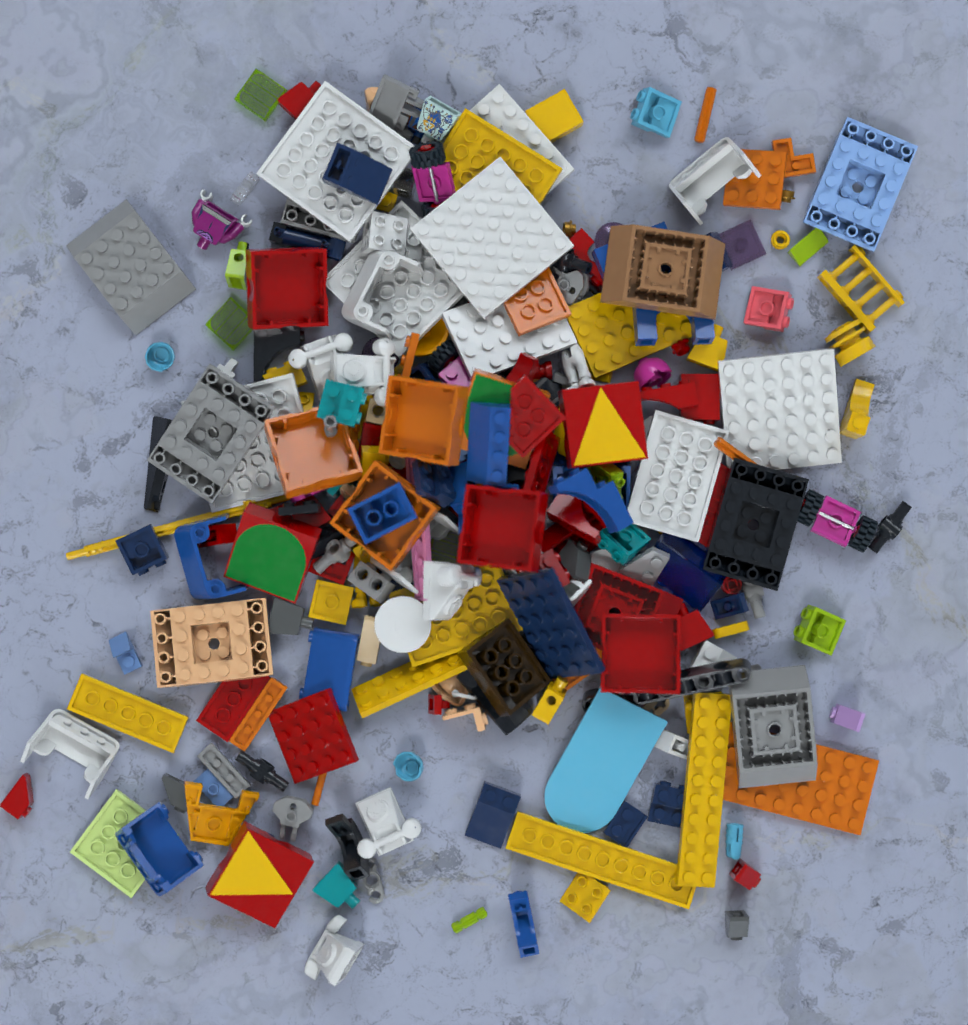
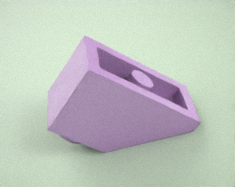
(846, 717)

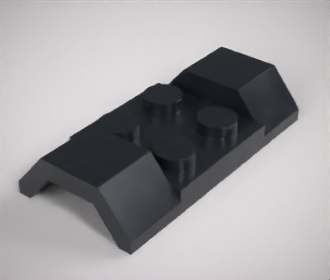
(505, 723)

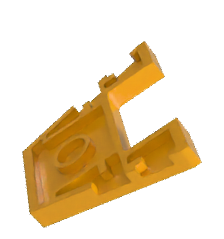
(212, 822)

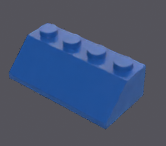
(488, 443)

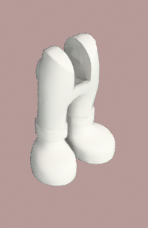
(574, 362)

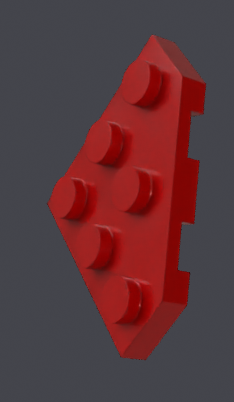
(530, 416)

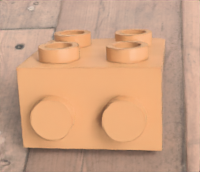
(480, 718)

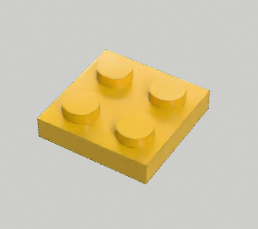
(331, 602)

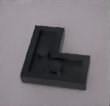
(308, 507)

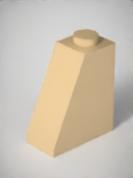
(369, 643)

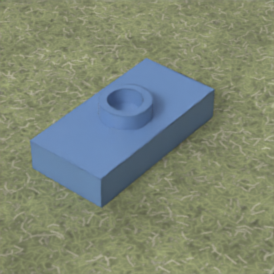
(214, 788)

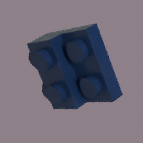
(434, 482)
(142, 550)
(666, 804)

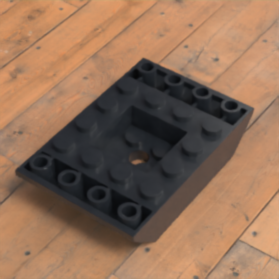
(771, 500)

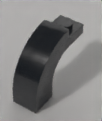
(348, 837)

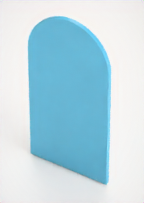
(601, 762)

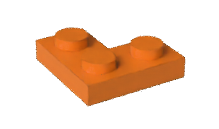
(795, 165)

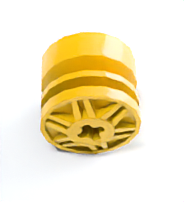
(849, 342)

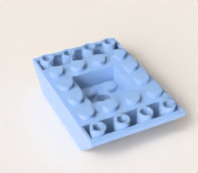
(877, 164)

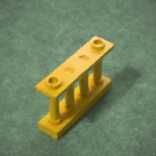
(841, 293)

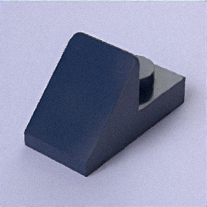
(729, 605)

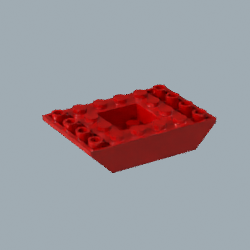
(621, 592)

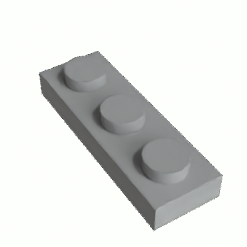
(223, 770)

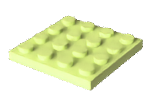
(102, 850)

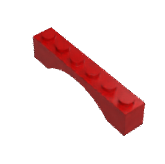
(678, 396)

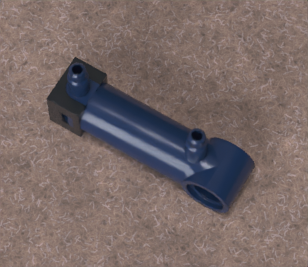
(295, 238)

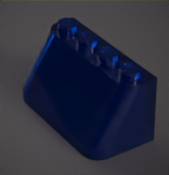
(684, 571)

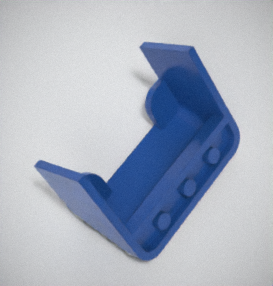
(186, 539)

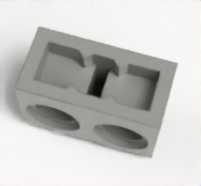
(373, 579)

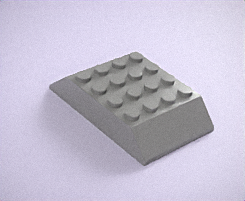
(130, 267)

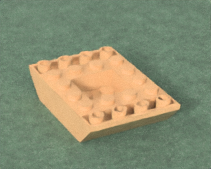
(184, 637)

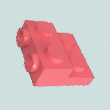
(768, 309)

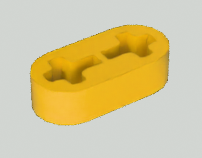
(730, 629)

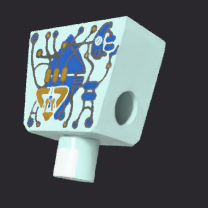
(436, 119)

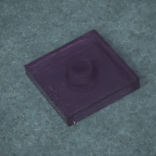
(742, 244)

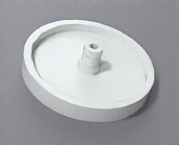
(401, 624)

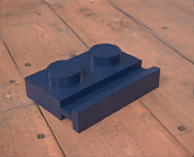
(625, 824)

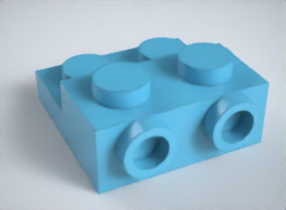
(655, 112)

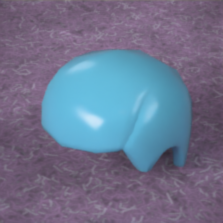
(159, 356)
(408, 766)

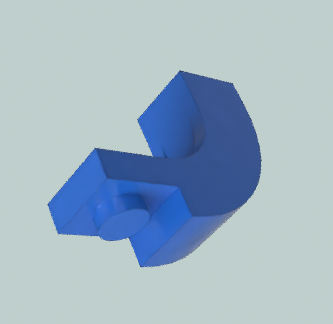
(523, 923)

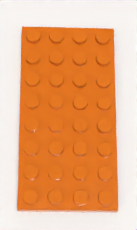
(832, 800)

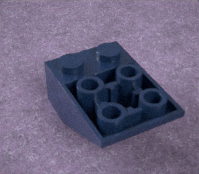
(356, 174)

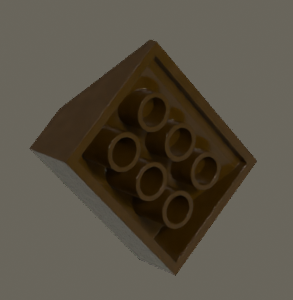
(504, 668)

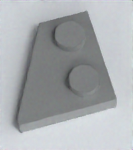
(646, 566)

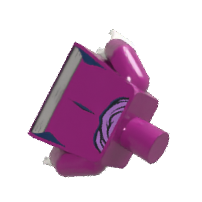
(214, 223)

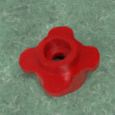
(681, 347)

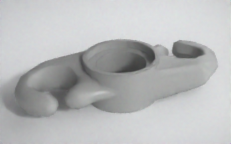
(377, 887)

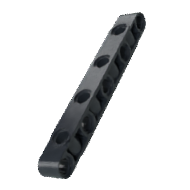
(719, 675)

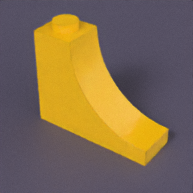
(856, 413)

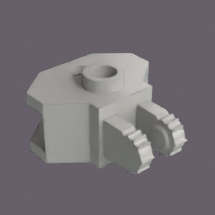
(572, 284)
(292, 816)

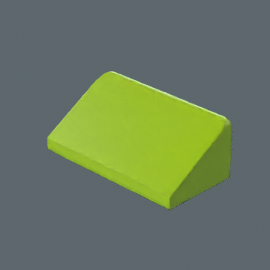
(808, 246)

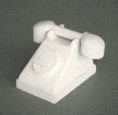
(317, 358)
(366, 370)
(445, 588)
(384, 824)
(333, 953)

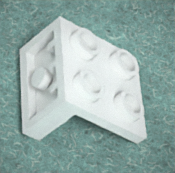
(384, 233)

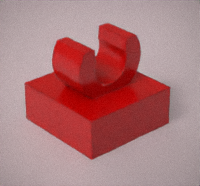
(436, 704)

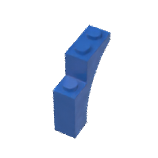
(459, 485)
(601, 497)

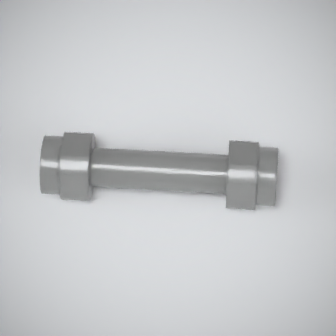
(330, 426)

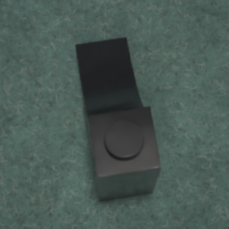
(271, 343)

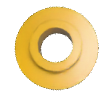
(784, 235)

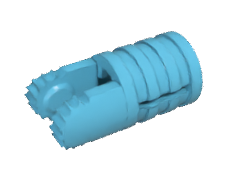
(733, 840)

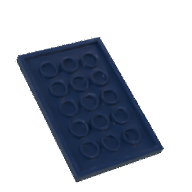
(551, 624)

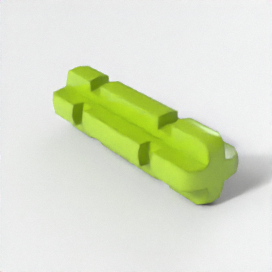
(469, 920)

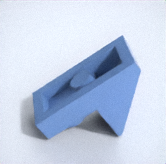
(125, 653)

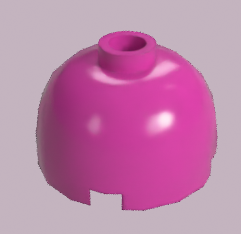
(652, 372)

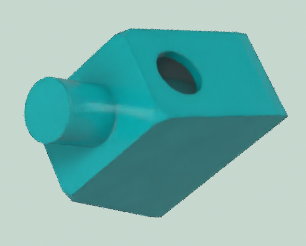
(337, 887)

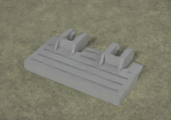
(391, 101)

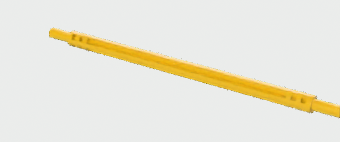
(169, 528)

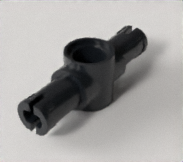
(570, 262)
(889, 527)
(262, 771)

